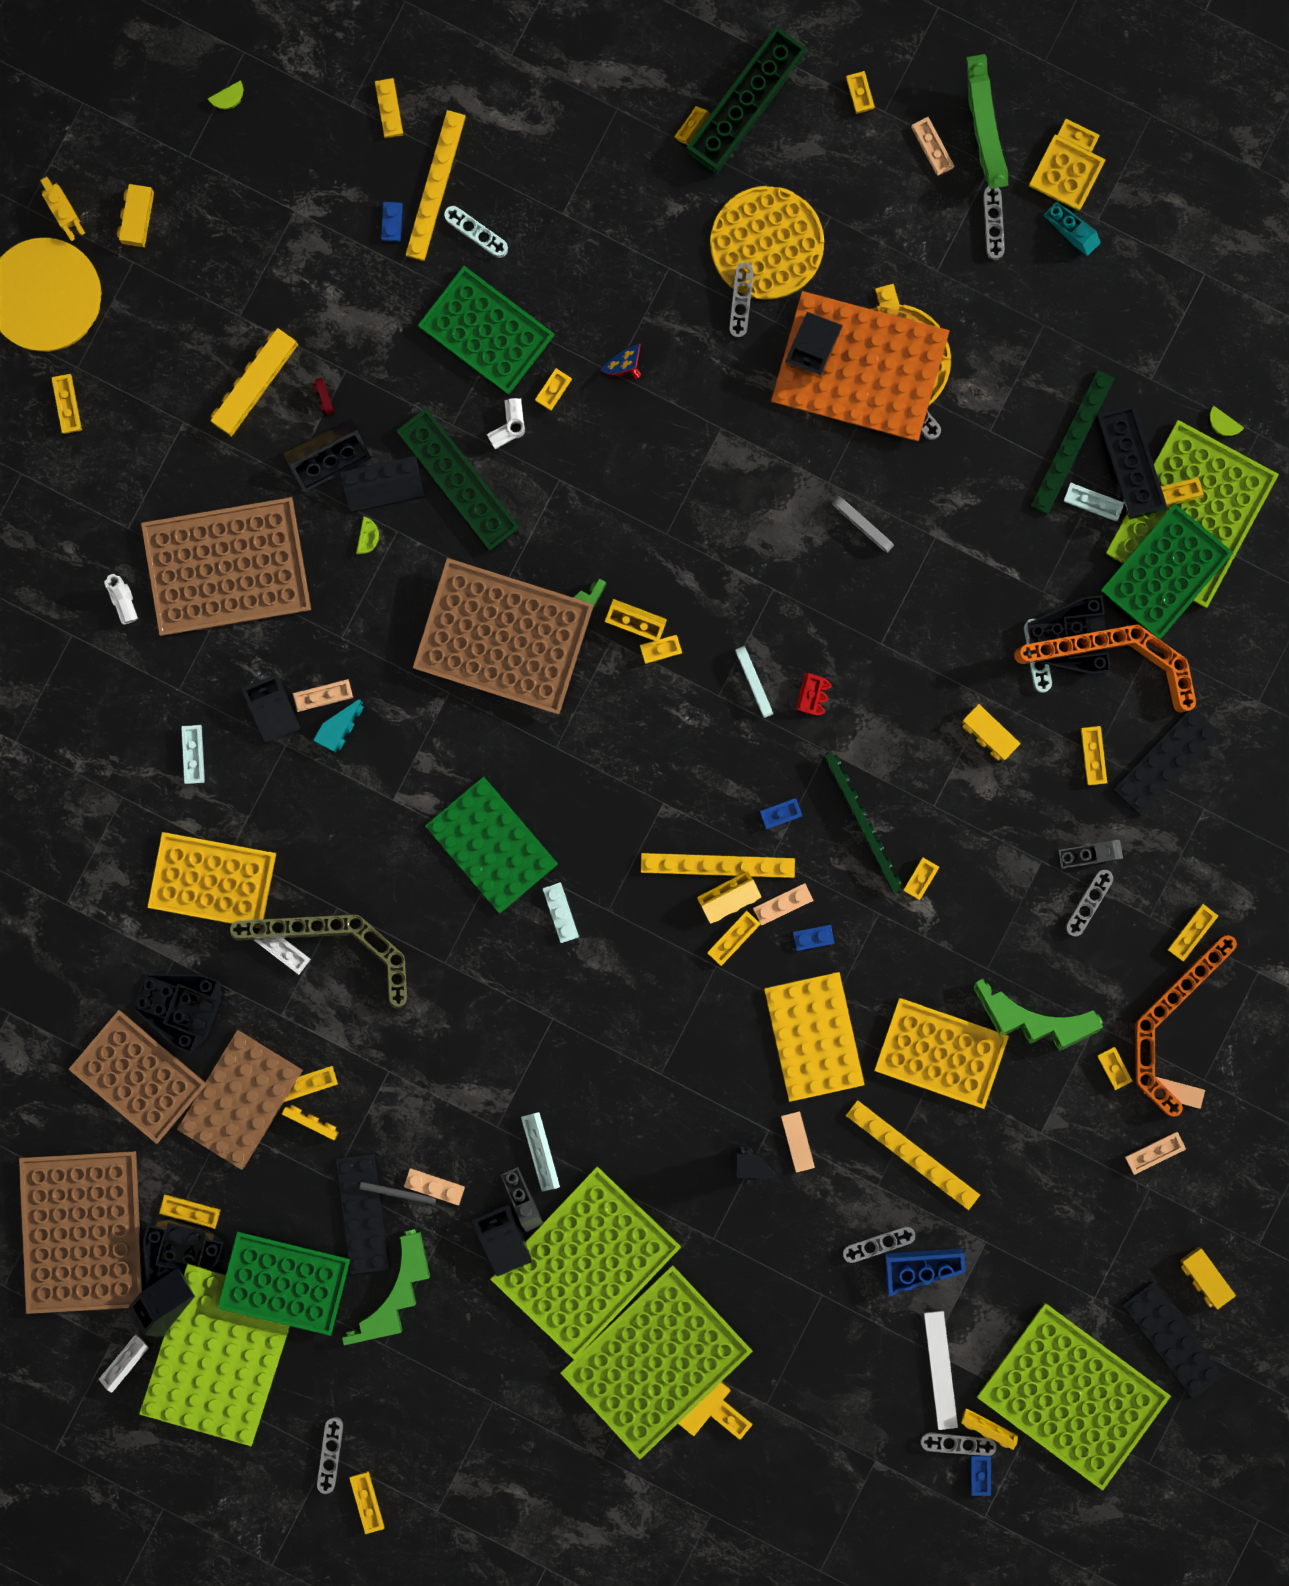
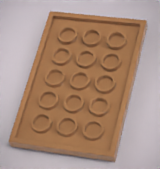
(138, 1076)
(240, 1099)

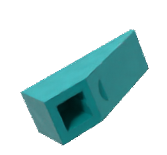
(1073, 228)
(334, 729)

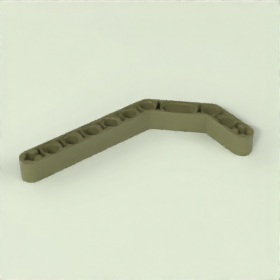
(326, 930)

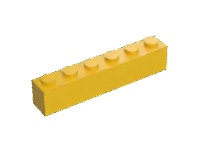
(254, 381)

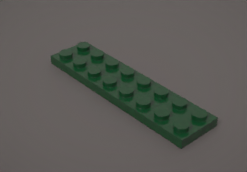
(458, 479)

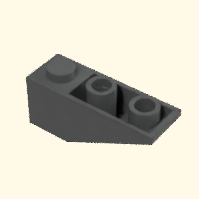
(1090, 854)
(521, 1199)

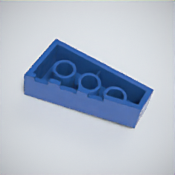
(921, 1268)

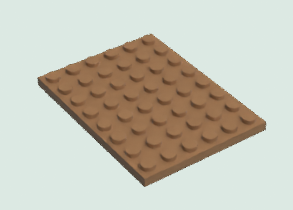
(226, 566)
(503, 636)
(80, 1232)

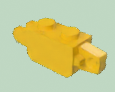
(61, 208)

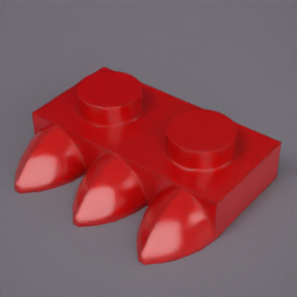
(811, 694)

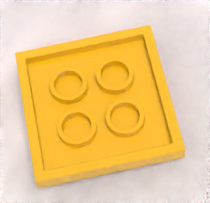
(1067, 172)

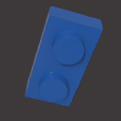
(392, 221)
(781, 813)
(813, 937)
(980, 1475)

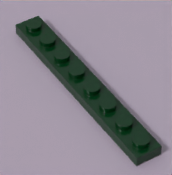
(1072, 442)
(867, 829)

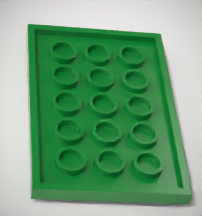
(486, 330)
(1166, 571)
(491, 845)
(283, 1283)

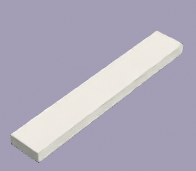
(940, 1370)

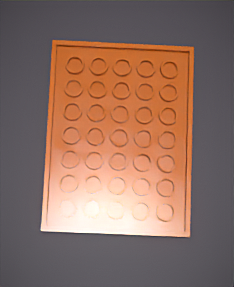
(876, 373)

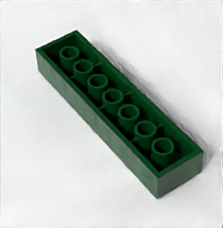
(746, 100)

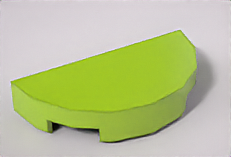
(228, 97)
(1223, 424)
(368, 536)

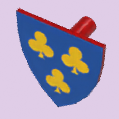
(624, 362)

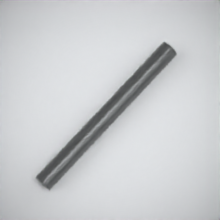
(397, 1193)

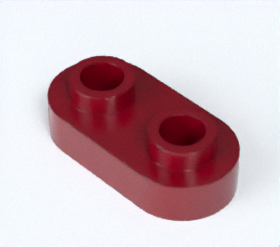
(325, 404)

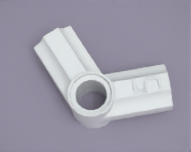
(514, 416)
(121, 598)

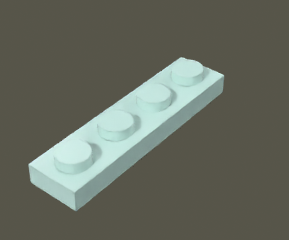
(540, 1151)

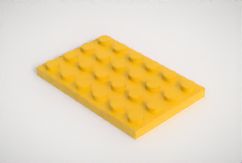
(211, 879)
(814, 1036)
(941, 1053)

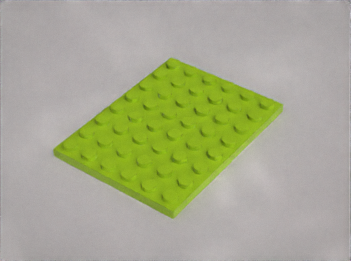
(1231, 500)
(587, 1263)
(656, 1362)
(214, 1365)
(1073, 1396)

